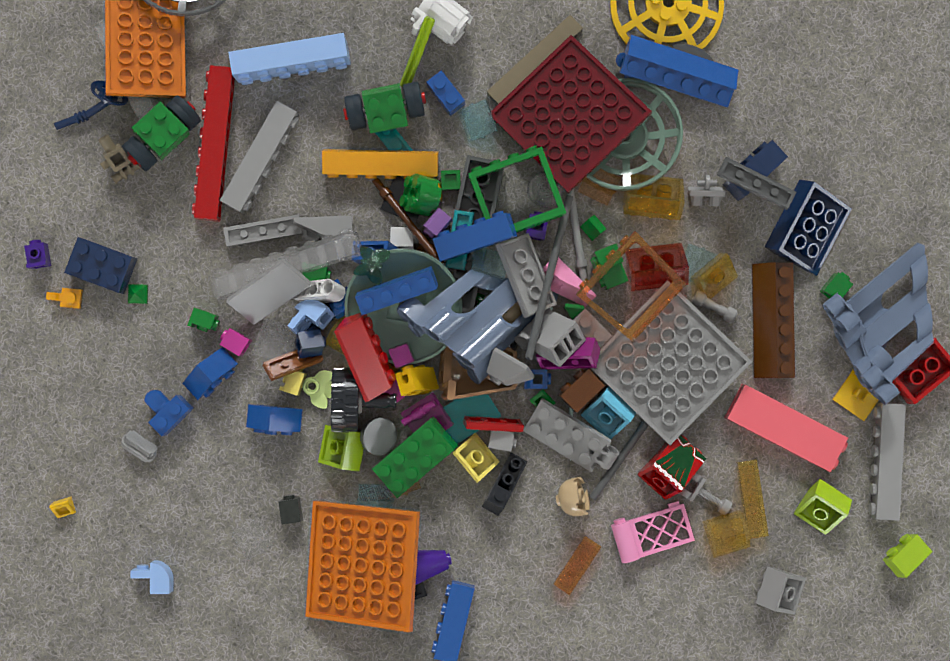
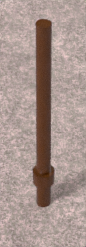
(386, 195)

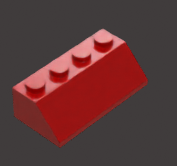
(365, 355)

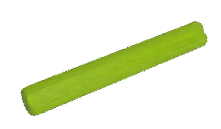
(417, 51)

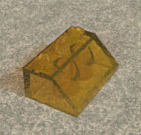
(658, 200)

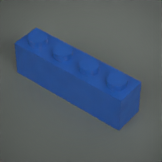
(474, 237)
(396, 290)
(454, 621)

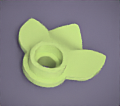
(323, 388)

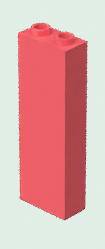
(786, 428)

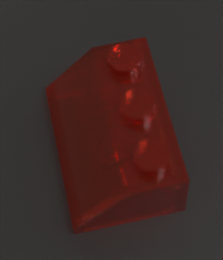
(647, 274)

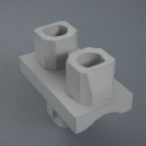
(714, 193)

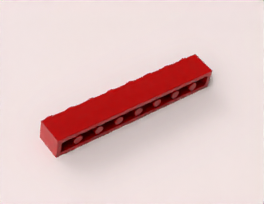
(214, 143)

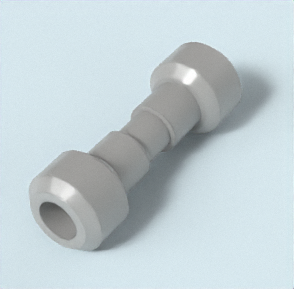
(700, 299)

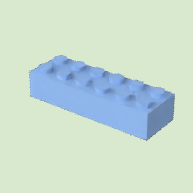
(290, 58)

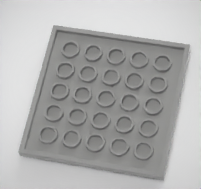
(671, 366)

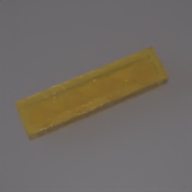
(752, 498)

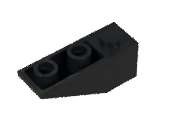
(504, 484)

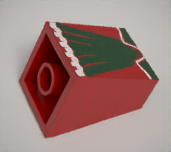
(672, 467)

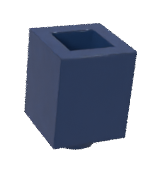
(310, 343)

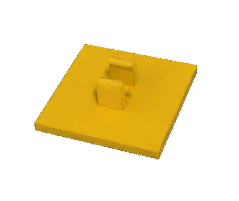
(855, 397)

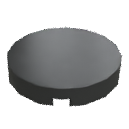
(378, 436)

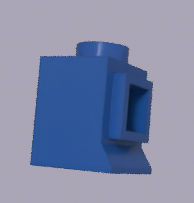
(546, 380)

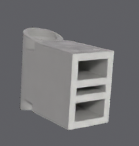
(557, 337)

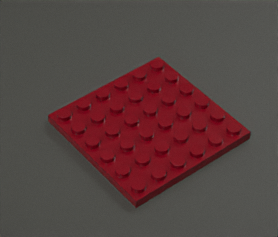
(570, 111)

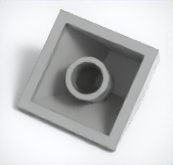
(507, 370)

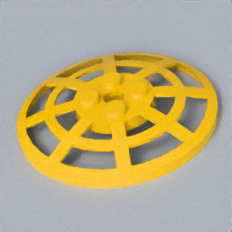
(668, 16)

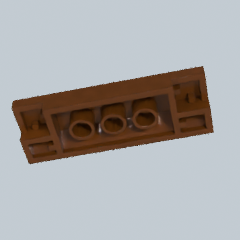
(773, 320)

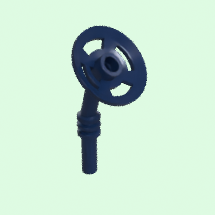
(85, 115)

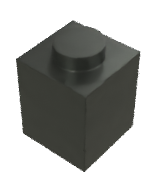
(290, 509)

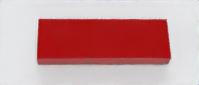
(493, 424)

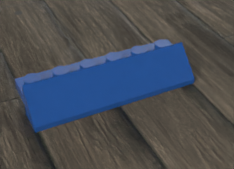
(679, 71)

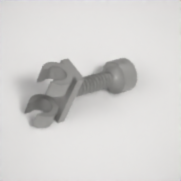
(723, 505)

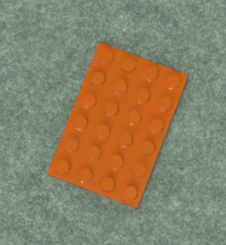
(144, 49)

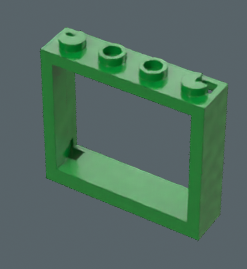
(514, 159)

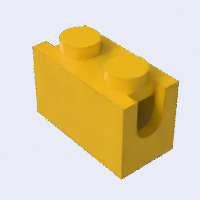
(416, 380)

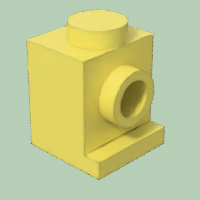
(293, 382)

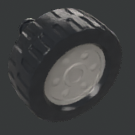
(348, 401)

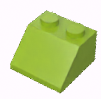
(341, 449)
(823, 507)

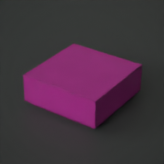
(401, 355)

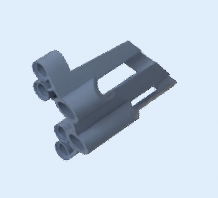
(867, 327)
(469, 334)

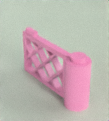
(627, 536)

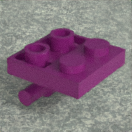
(423, 410)

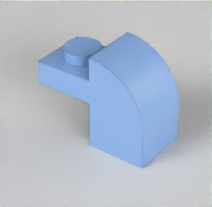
(310, 312)
(160, 576)

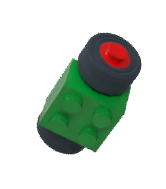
(384, 107)
(160, 132)

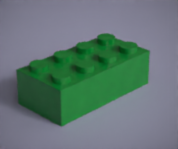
(415, 457)

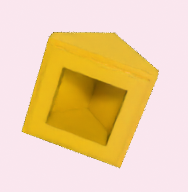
(63, 507)

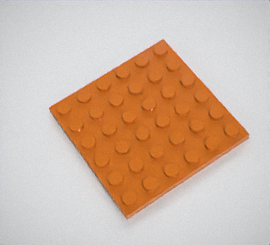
(363, 565)

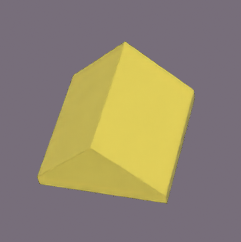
(475, 457)

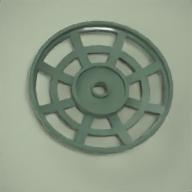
(638, 141)

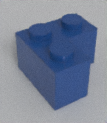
(209, 373)
(273, 419)

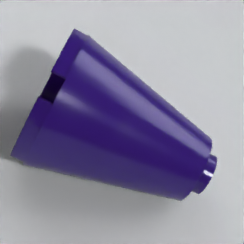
(431, 564)

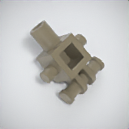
(117, 159)

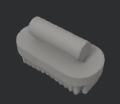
(139, 446)

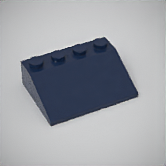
(808, 227)

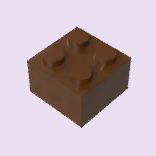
(581, 389)

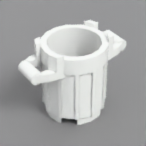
(448, 17)

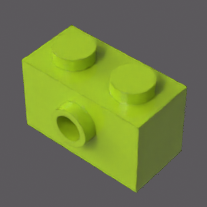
(907, 555)

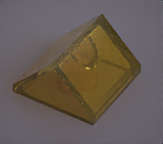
(715, 275)

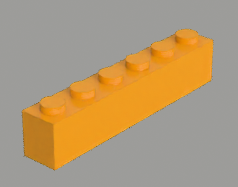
(379, 162)

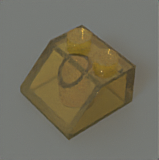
(727, 533)

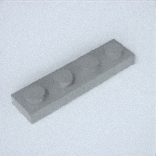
(261, 231)

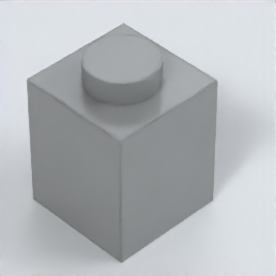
(502, 440)

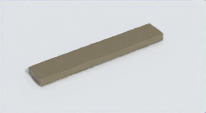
(534, 59)

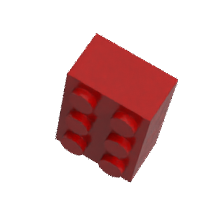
(924, 374)

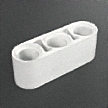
(323, 291)

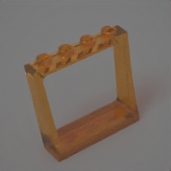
(655, 309)

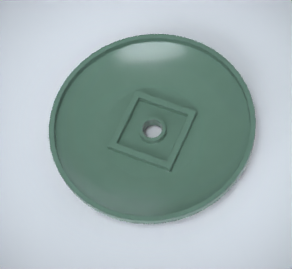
(386, 321)

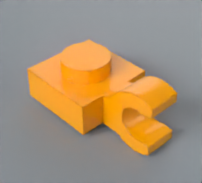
(68, 297)

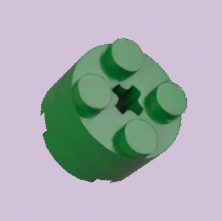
(420, 195)

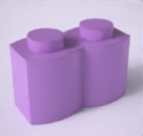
(436, 223)

